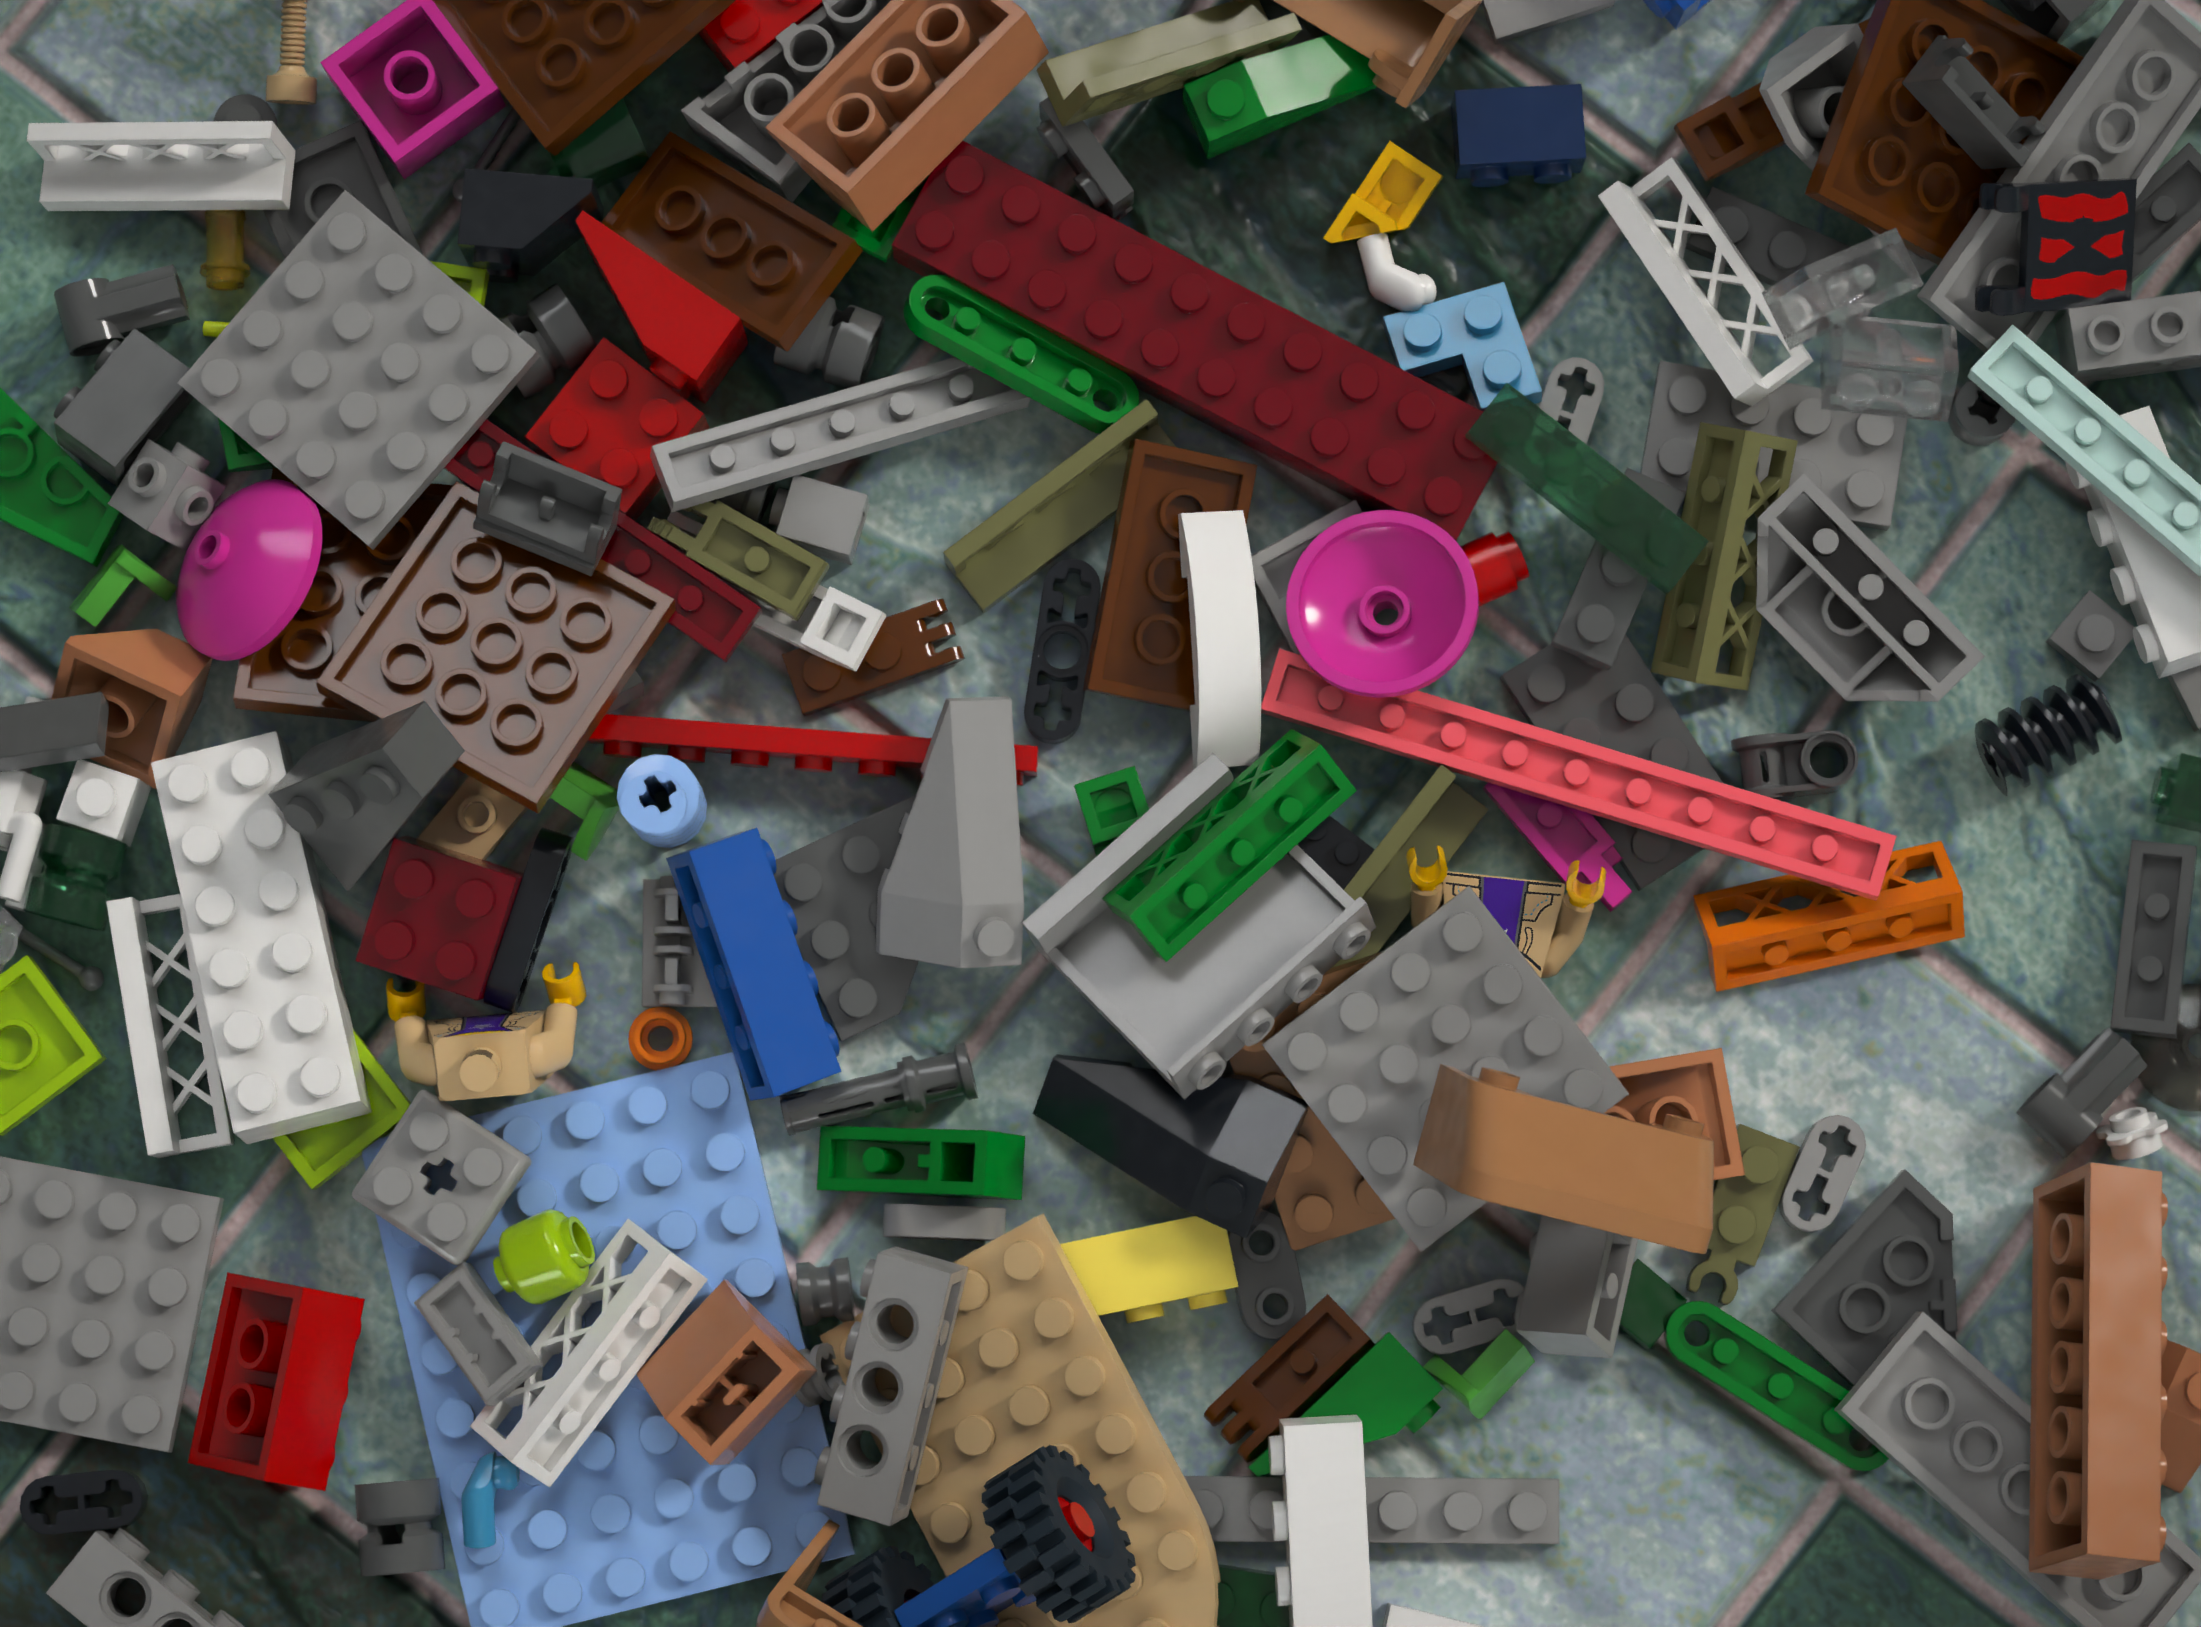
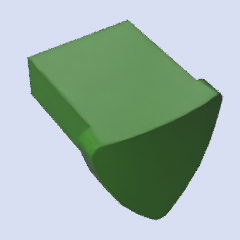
(112, 581)
(591, 801)
(1487, 1376)

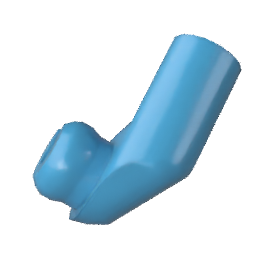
(478, 1498)

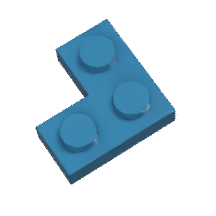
(1469, 331)

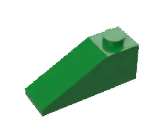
(1273, 91)
(921, 1162)
(1383, 1389)

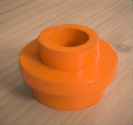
(649, 1021)

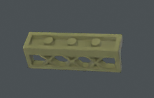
(1160, 58)
(1717, 503)
(1050, 513)
(1436, 817)

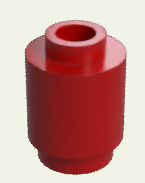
(1496, 565)

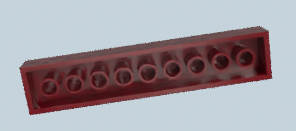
(1199, 340)

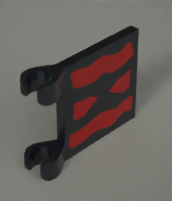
(2071, 244)

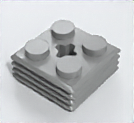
(449, 1220)

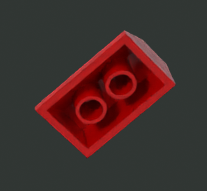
(276, 1382)

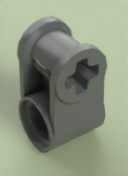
(1788, 763)

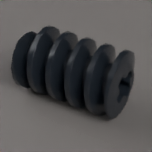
(2045, 730)

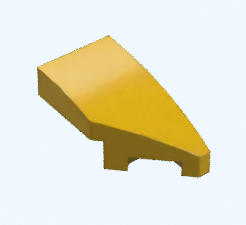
(1386, 198)

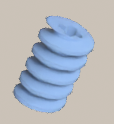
(638, 804)

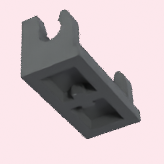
(1970, 106)
(548, 509)

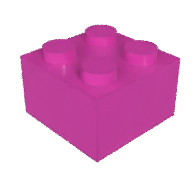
(413, 84)

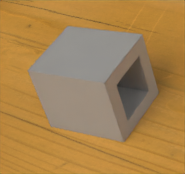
(820, 517)

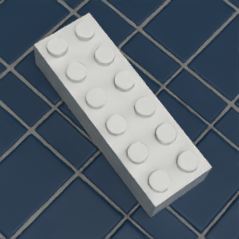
(260, 941)

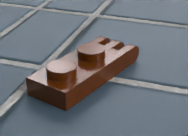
(897, 654)
(1289, 1377)

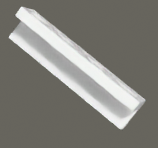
(163, 166)
(1684, 291)
(146, 1030)
(596, 1358)

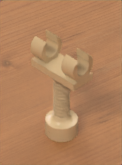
(291, 81)

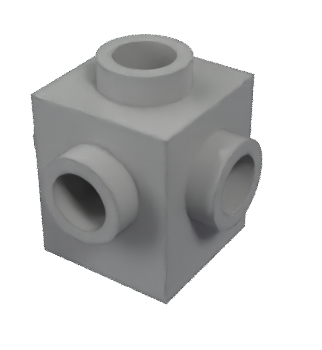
(168, 492)

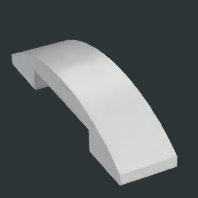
(830, 626)
(1223, 637)

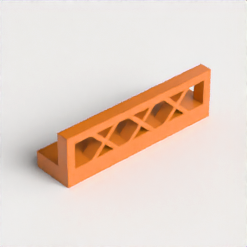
(1834, 925)

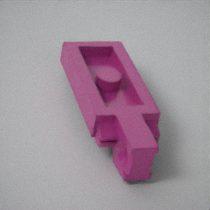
(1563, 836)

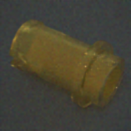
(225, 250)

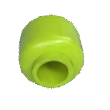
(544, 1256)

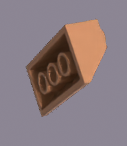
(905, 98)

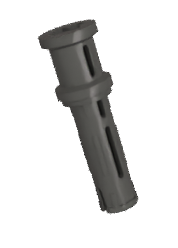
(908, 1085)

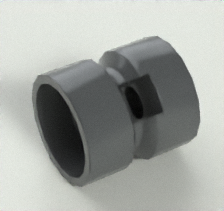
(555, 333)
(837, 344)
(406, 1503)

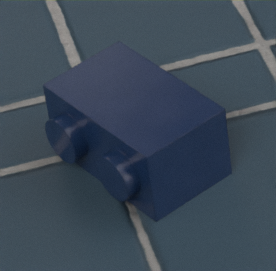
(1518, 133)

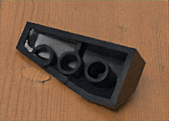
(1207, 1154)

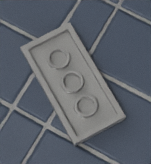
(1843, 453)

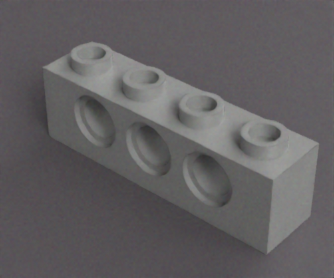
(2131, 337)
(932, 1295)
(93, 1576)

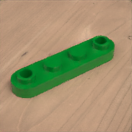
(1019, 353)
(1768, 1381)

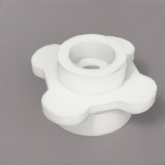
(2133, 1133)

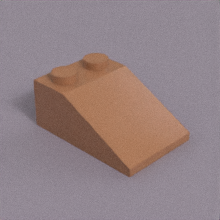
(1686, 1087)

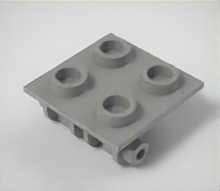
(670, 957)

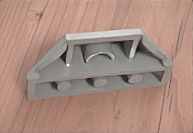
(1851, 605)

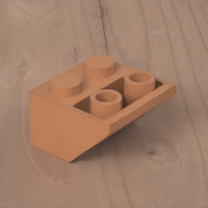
(723, 1375)

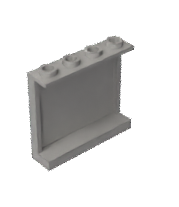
(1226, 980)

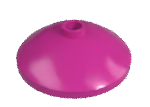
(1372, 566)
(248, 569)

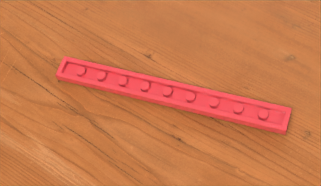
(1588, 778)

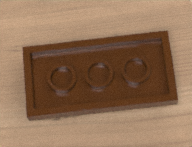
(733, 239)
(1143, 611)

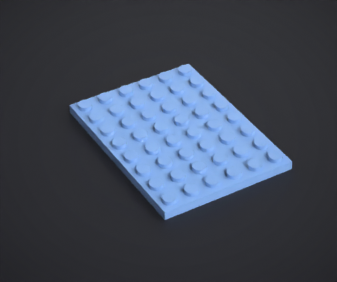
(636, 1504)

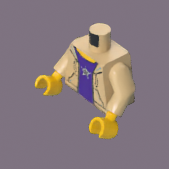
(1529, 911)
(487, 1052)

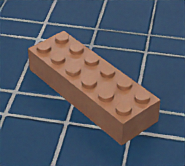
(2097, 1372)

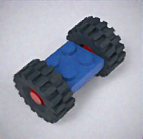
(1050, 1547)

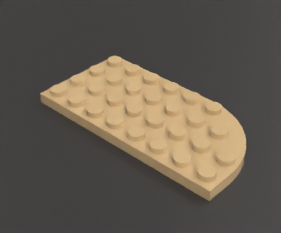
(1038, 1372)

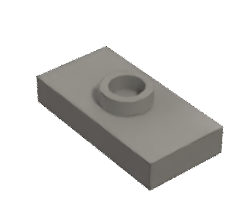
(478, 1334)

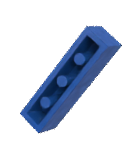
(755, 964)

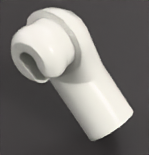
(1391, 282)

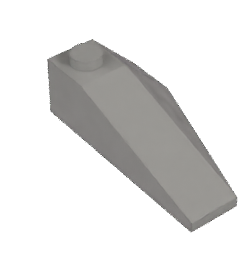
(1805, 89)
(959, 865)

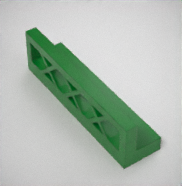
(1230, 843)

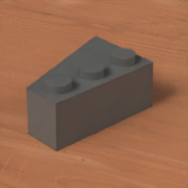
(365, 786)

